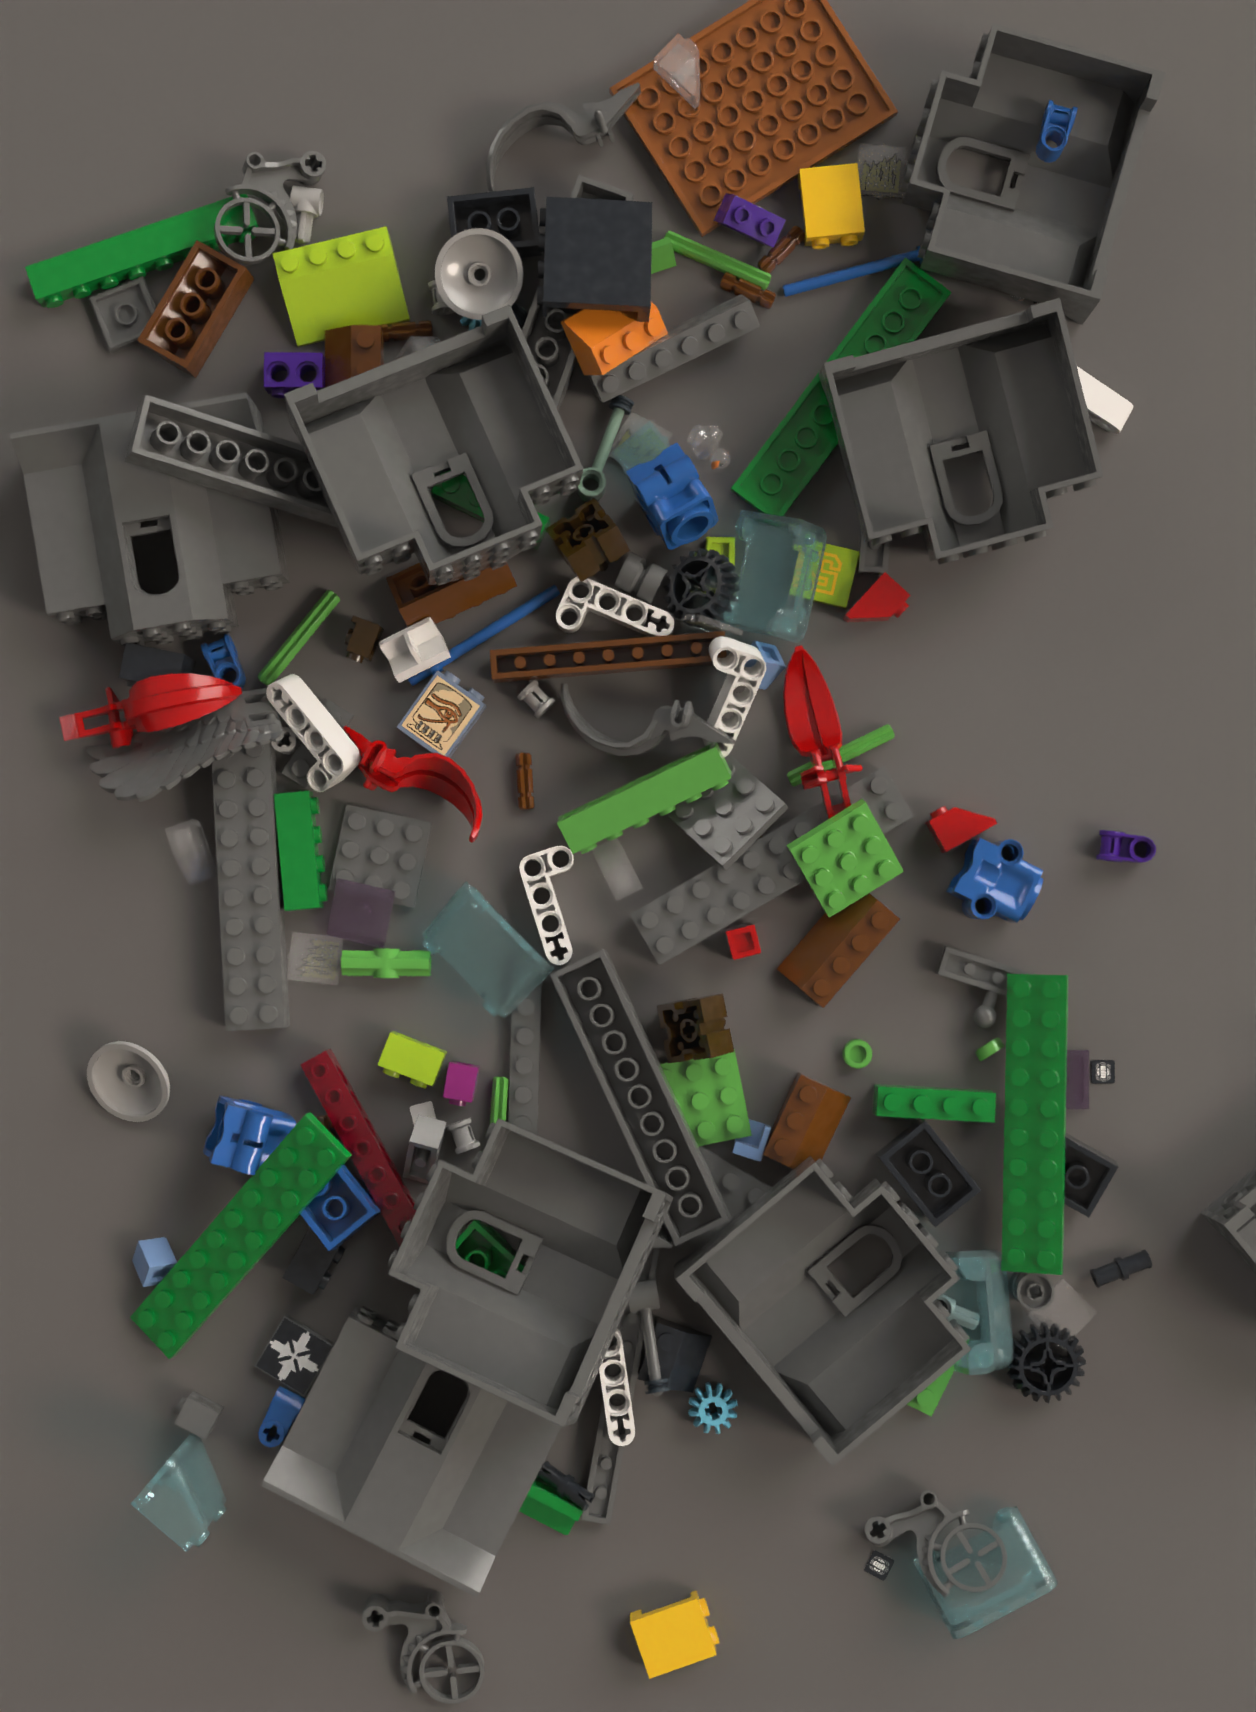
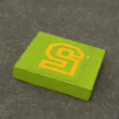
(836, 576)

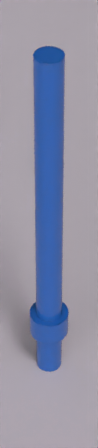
(850, 273)
(489, 631)

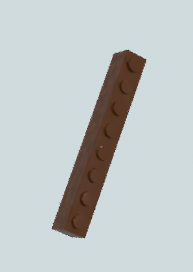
(603, 657)

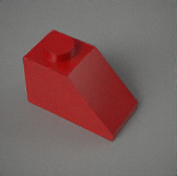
(879, 602)
(956, 826)

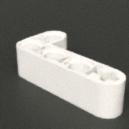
(1103, 404)
(616, 614)
(736, 676)
(317, 730)
(552, 907)
(620, 1385)

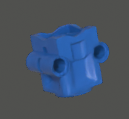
(673, 497)
(1002, 885)
(245, 1134)

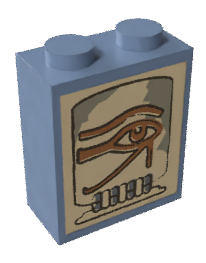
(442, 714)

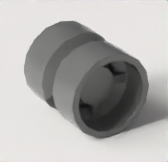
(640, 578)
(1032, 1290)

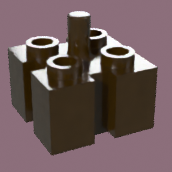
(588, 540)
(695, 1028)

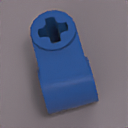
(1056, 127)
(222, 658)
(281, 1413)

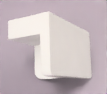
(414, 649)

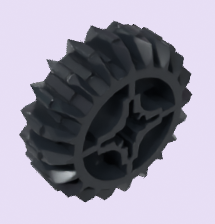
(715, 576)
(1069, 1363)

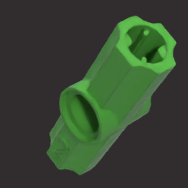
(386, 963)

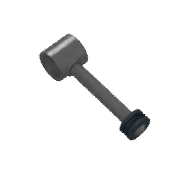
(644, 1300)

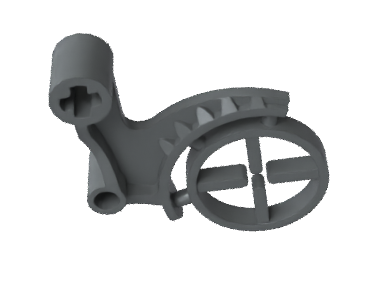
(266, 182)
(927, 1524)
(424, 1623)

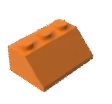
(610, 337)

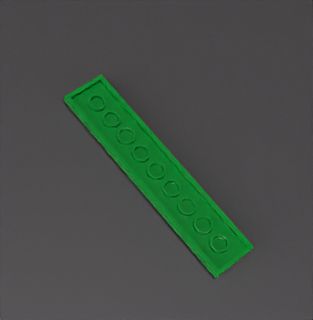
(808, 430)
(1035, 1123)
(240, 1235)

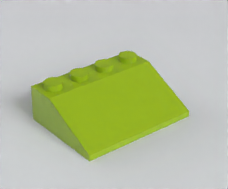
(341, 284)

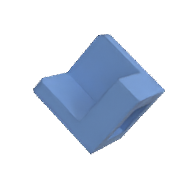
(773, 661)
(754, 1145)
(153, 1260)

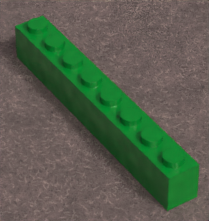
(132, 253)

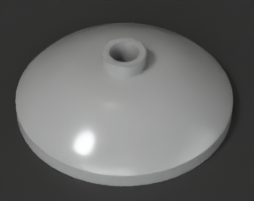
(462, 257)
(128, 1081)

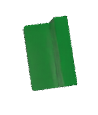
(549, 1508)

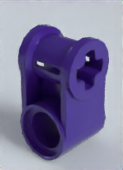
(1119, 847)

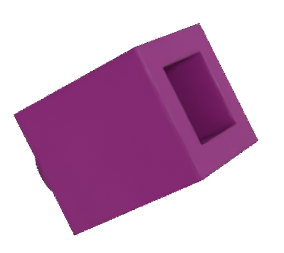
(461, 1083)

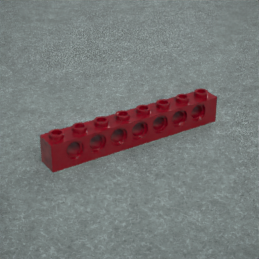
(361, 1140)

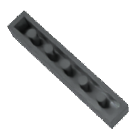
(678, 347)

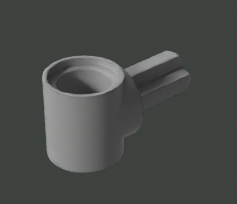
(307, 206)
(962, 1315)

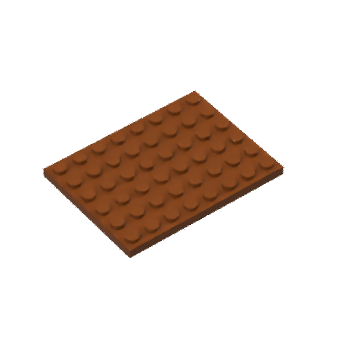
(774, 99)

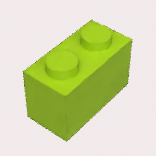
(412, 1059)

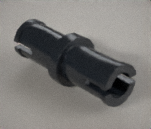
(1121, 1268)
(565, 1486)

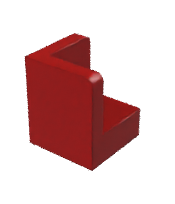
(743, 942)

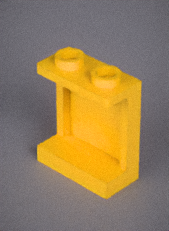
(831, 205)
(674, 1635)

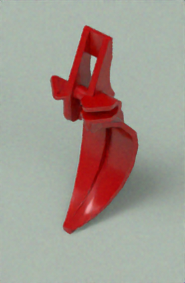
(154, 706)
(815, 727)
(423, 771)

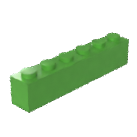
(645, 797)

